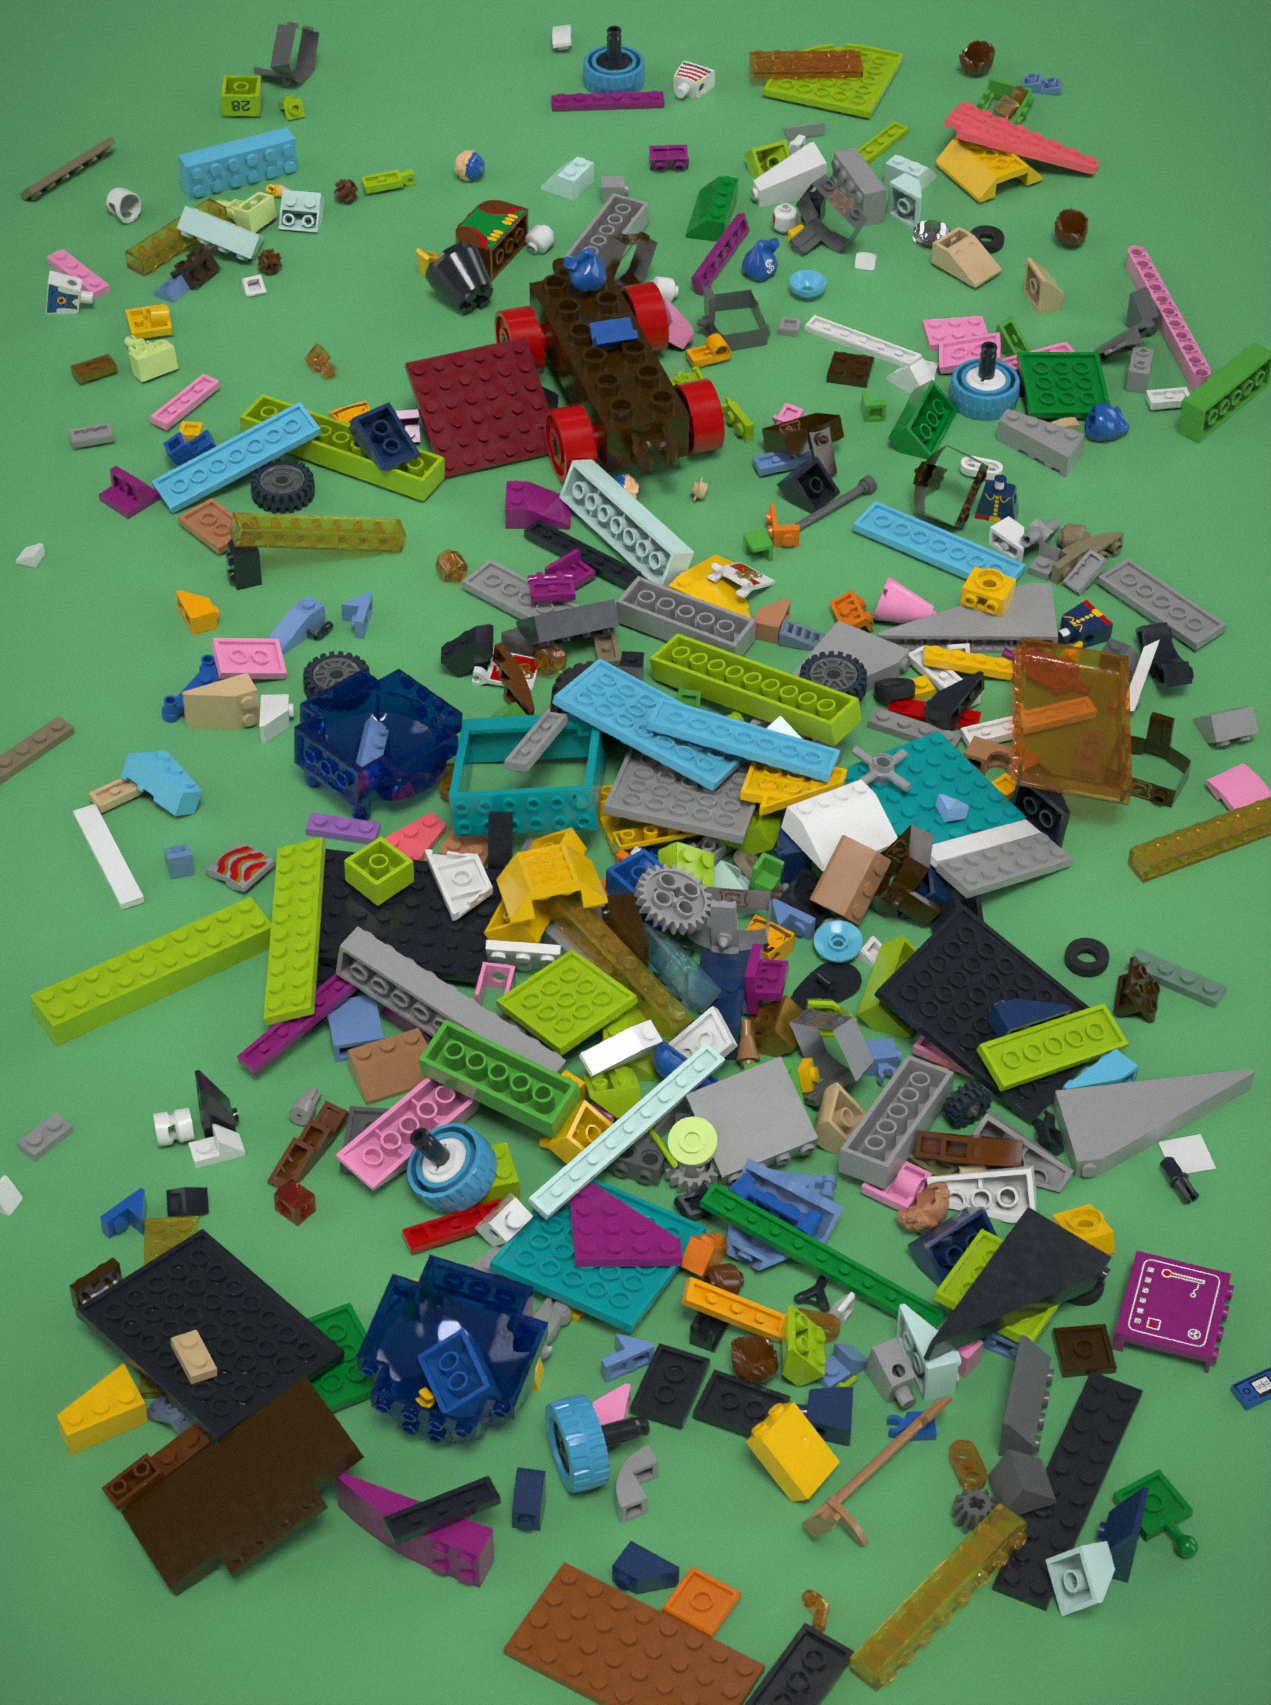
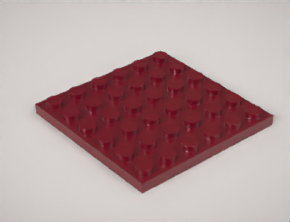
(481, 406)

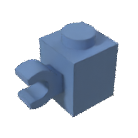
(884, 1056)

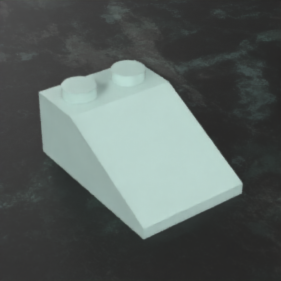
(933, 1377)

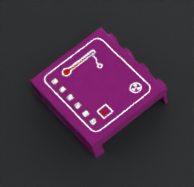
(1174, 1308)

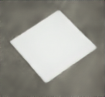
(1189, 1153)

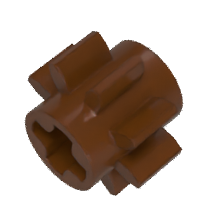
(345, 190)
(269, 261)

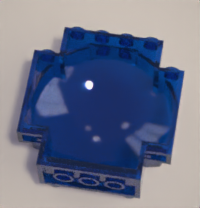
(416, 746)
(427, 1311)

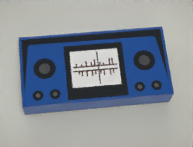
(1253, 1389)

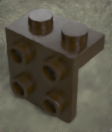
(94, 1281)

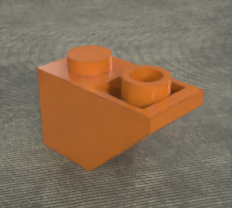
(704, 1252)

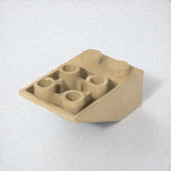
(964, 257)

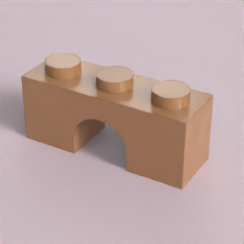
(988, 755)

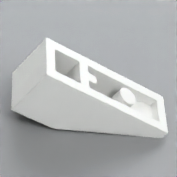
(621, 1048)

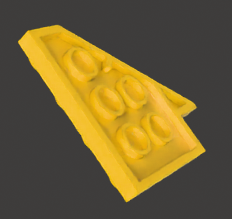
(781, 788)

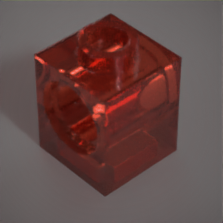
(294, 1202)

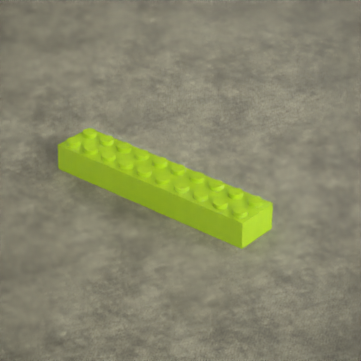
(340, 452)
(756, 689)
(151, 971)

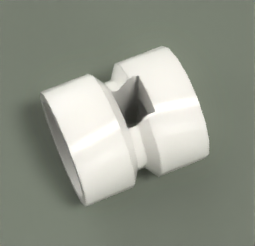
(183, 1127)

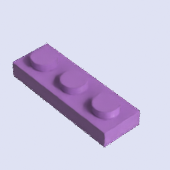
(342, 828)

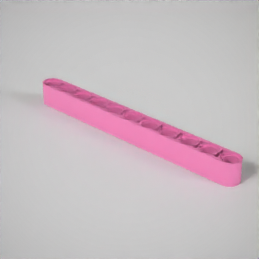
(1170, 320)

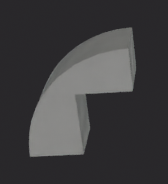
(636, 1470)

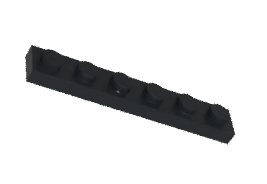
(600, 562)

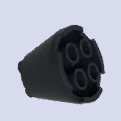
(461, 277)

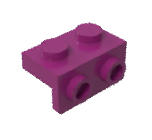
(668, 157)
(572, 563)

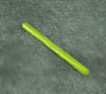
(663, 1148)

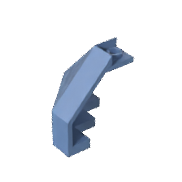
(755, 1252)

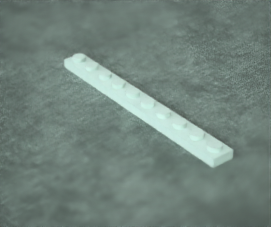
(625, 1131)

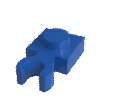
(928, 1432)

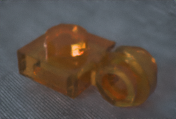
(1007, 105)
(318, 361)

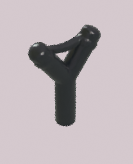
(818, 1291)

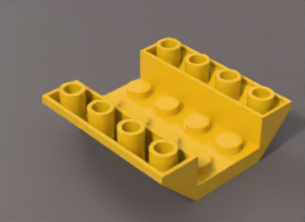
(982, 167)
(627, 833)
(548, 873)

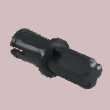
(1179, 1180)

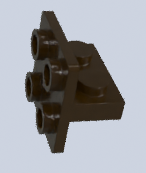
(197, 266)
(1137, 992)

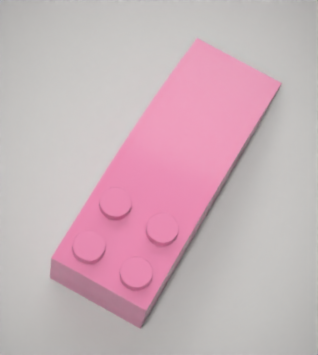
(385, 1145)

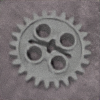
(673, 899)

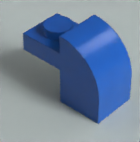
(182, 450)

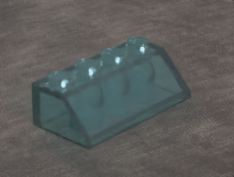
(680, 971)

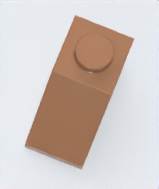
(770, 619)

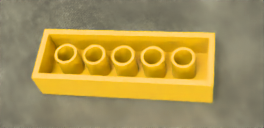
(532, 930)

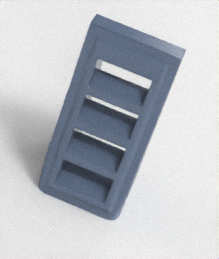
(796, 636)

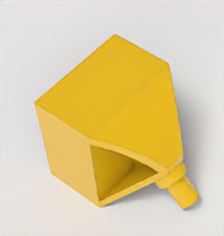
(577, 1133)

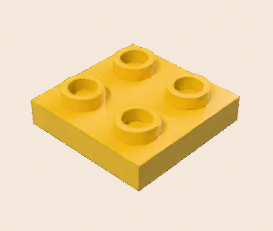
(149, 321)

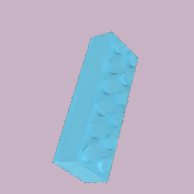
(238, 163)

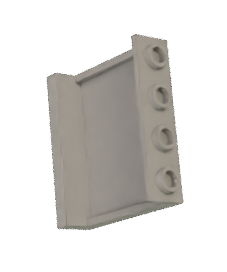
(754, 1118)

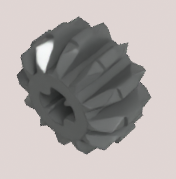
(972, 1508)

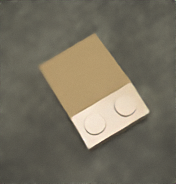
(222, 704)

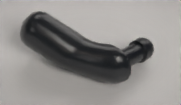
(322, 632)

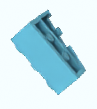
(163, 779)

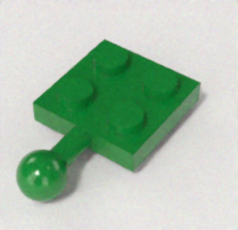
(1162, 1511)

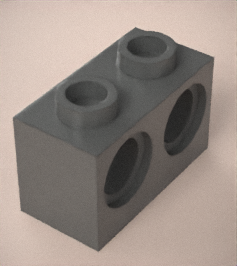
(641, 1163)

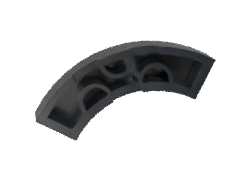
(1166, 663)

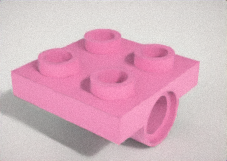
(903, 1188)

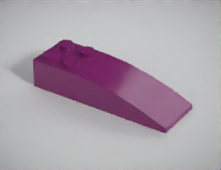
(456, 1550)

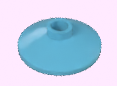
(838, 933)

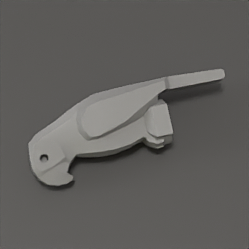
(557, 1315)

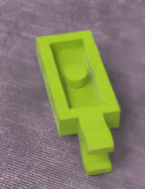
(387, 181)
(738, 419)

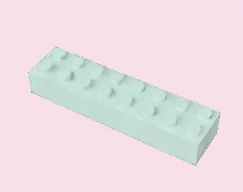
(625, 523)

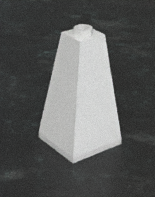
(790, 177)

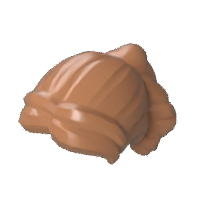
(929, 1210)

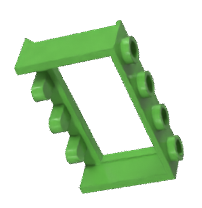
(997, 89)

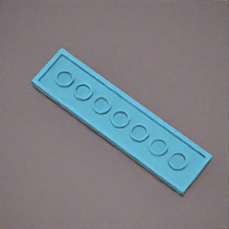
(236, 457)
(931, 543)
(743, 739)

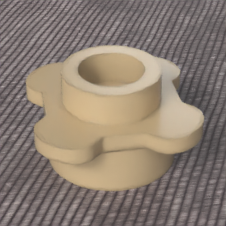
(699, 489)

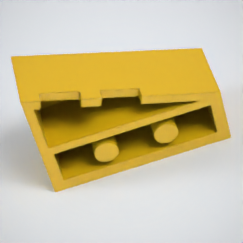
(103, 1412)

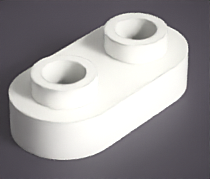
(970, 467)

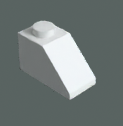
(911, 376)
(1006, 538)
(274, 715)

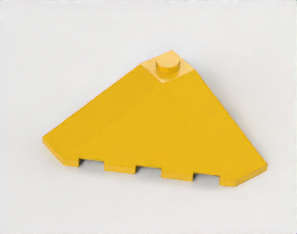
(720, 593)

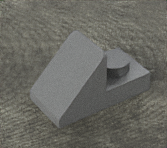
(1043, 563)

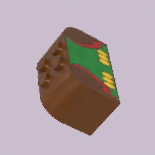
(497, 232)

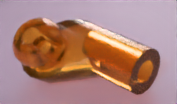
(818, 1607)

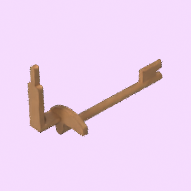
(832, 1510)

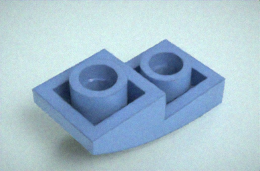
(1047, 86)

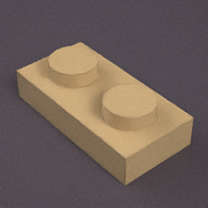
(114, 794)
(193, 1356)

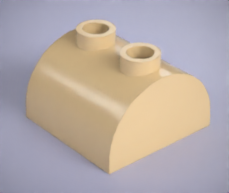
(836, 1118)

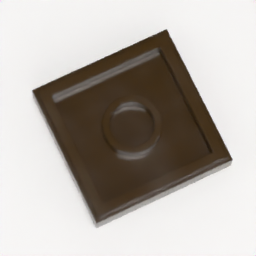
(1083, 1350)

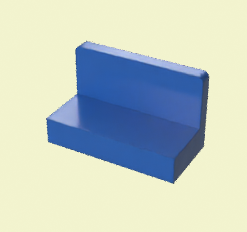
(612, 332)

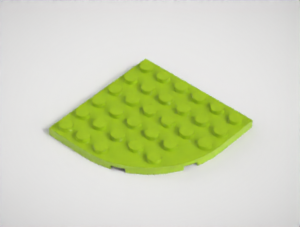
(843, 95)

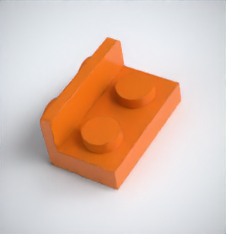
(850, 610)

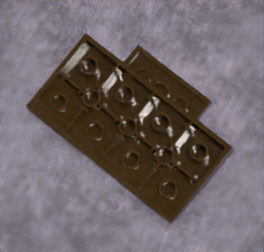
(244, 1490)

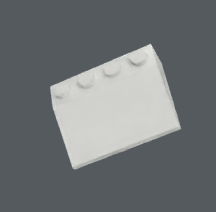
(846, 811)

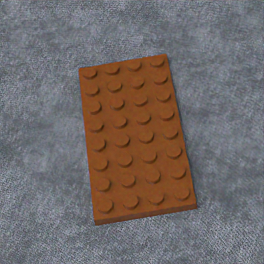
(626, 1650)

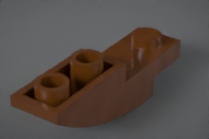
(969, 1149)
(152, 1470)

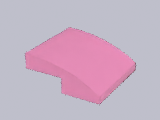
(1238, 787)

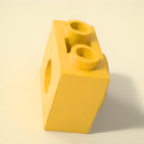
(988, 591)
(1088, 1225)

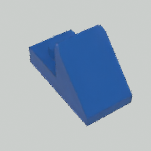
(128, 1212)

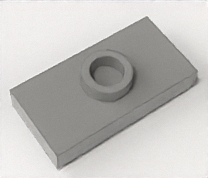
(91, 435)
(1085, 572)

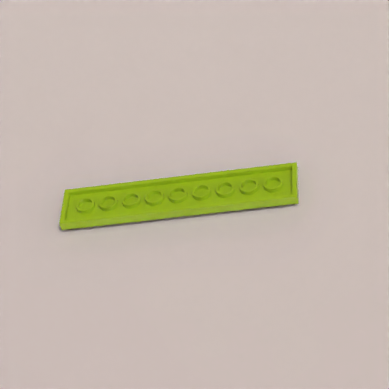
(295, 931)

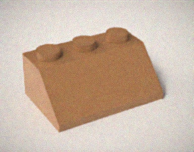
(850, 879)
(387, 1066)

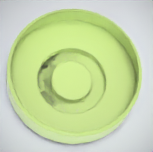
(693, 1141)

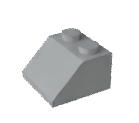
(1227, 725)

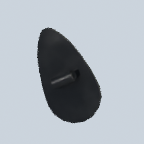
(828, 981)

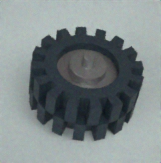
(967, 1104)

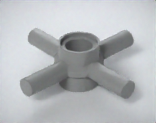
(882, 768)

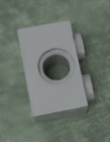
(1139, 370)

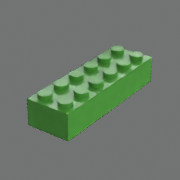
(1225, 393)
(500, 1078)

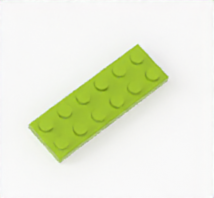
(1052, 1046)

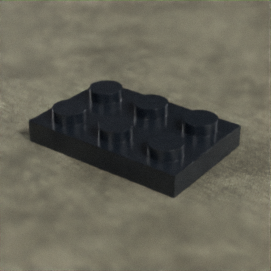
(670, 1385)
(736, 1403)

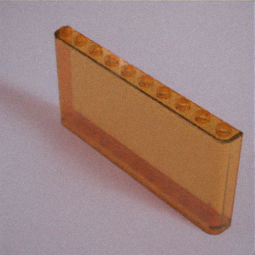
(1071, 721)

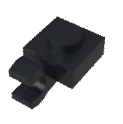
(1048, 1135)

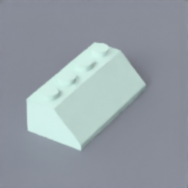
(219, 232)

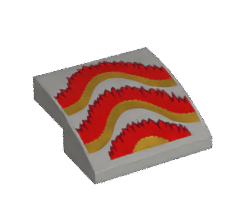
(240, 866)

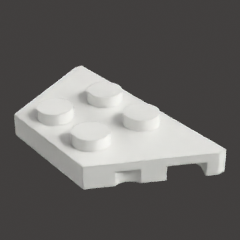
(460, 880)

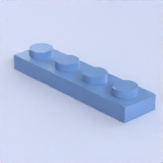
(372, 742)

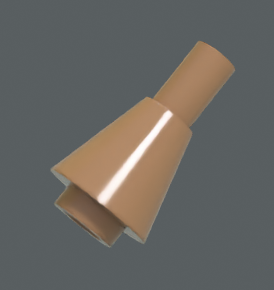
(747, 1049)

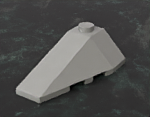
(1048, 1169)

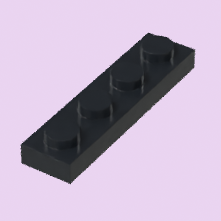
(441, 1510)

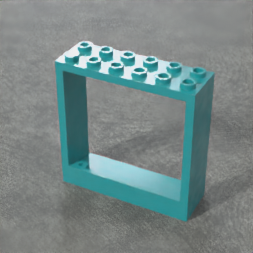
(532, 808)

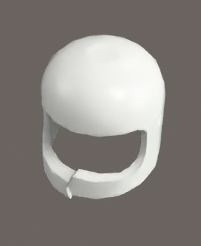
(121, 201)

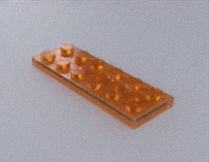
(805, 64)

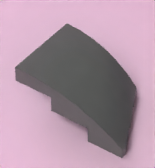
(1124, 341)

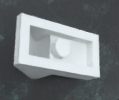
(219, 1148)

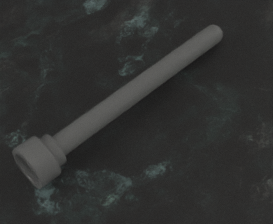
(865, 486)

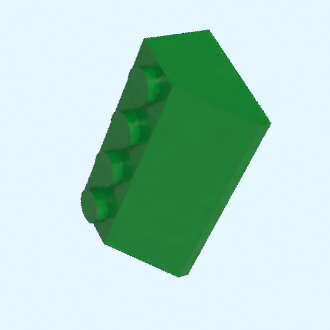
(713, 209)
(923, 421)

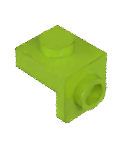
(292, 107)

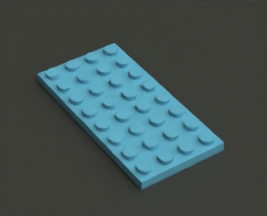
(622, 708)

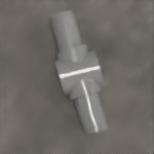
(1040, 532)

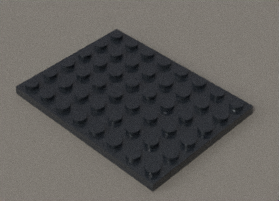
(410, 921)
(951, 989)
(244, 1324)

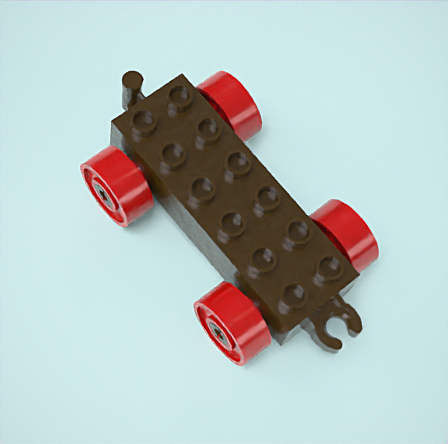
(617, 392)

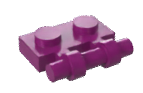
(551, 587)

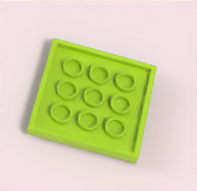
(566, 1002)
(967, 1271)

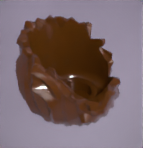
(977, 57)
(1071, 227)
(754, 1358)

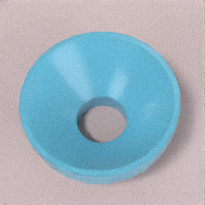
(807, 280)

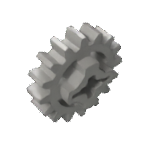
(691, 1177)

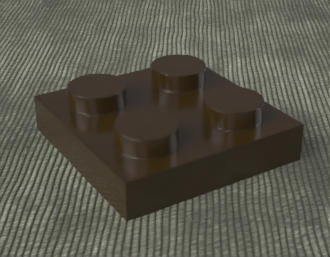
(850, 369)

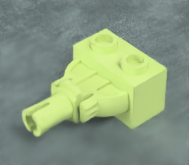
(253, 212)
(150, 358)

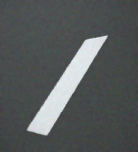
(1141, 673)

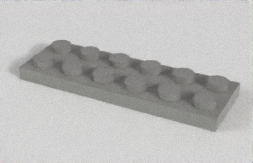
(508, 591)
(1162, 603)
(1004, 865)

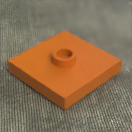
(702, 1602)

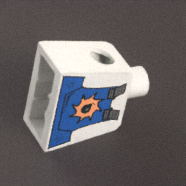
(65, 294)

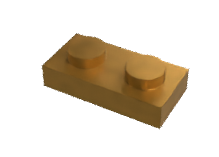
(93, 368)

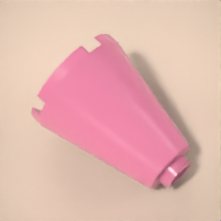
(900, 604)

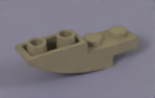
(1104, 544)

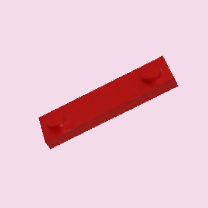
(915, 709)
(446, 1228)

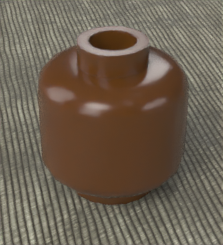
(724, 1277)

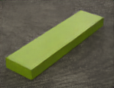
(883, 141)

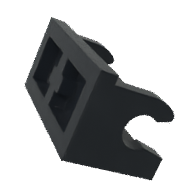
(707, 1331)

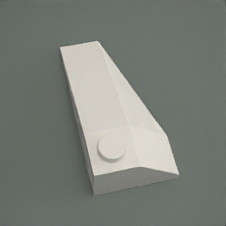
(1001, 1191)

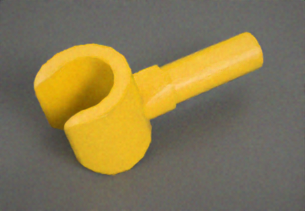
(427, 1398)

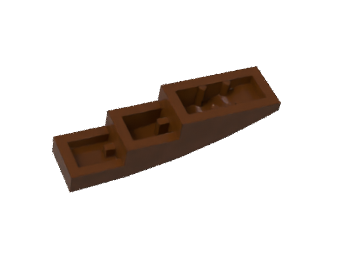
(513, 679)
(310, 1146)

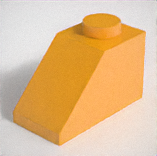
(197, 612)

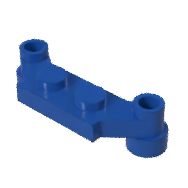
(207, 674)
(769, 1202)

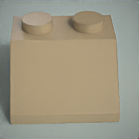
(1041, 288)

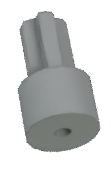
(305, 1107)

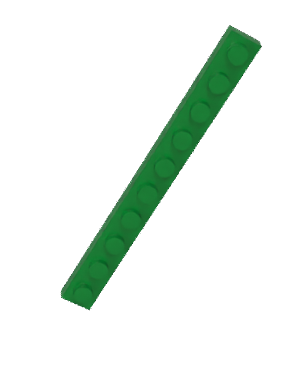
(815, 1254)

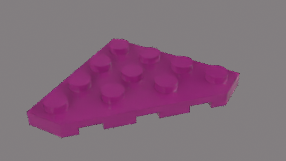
(616, 1235)

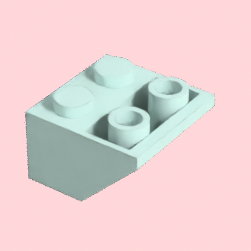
(301, 211)

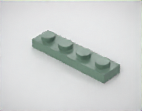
(1181, 979)

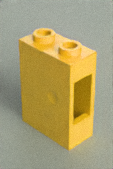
(792, 1451)

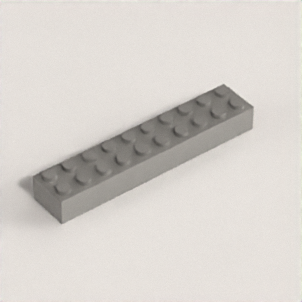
(427, 999)

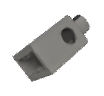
(891, 1373)

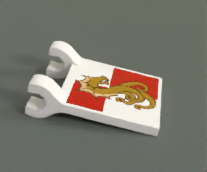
(743, 575)
(526, 664)

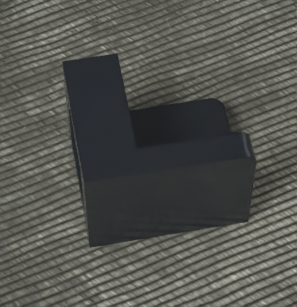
(187, 1201)

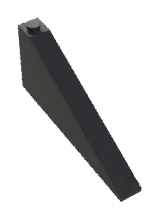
(1026, 1275)

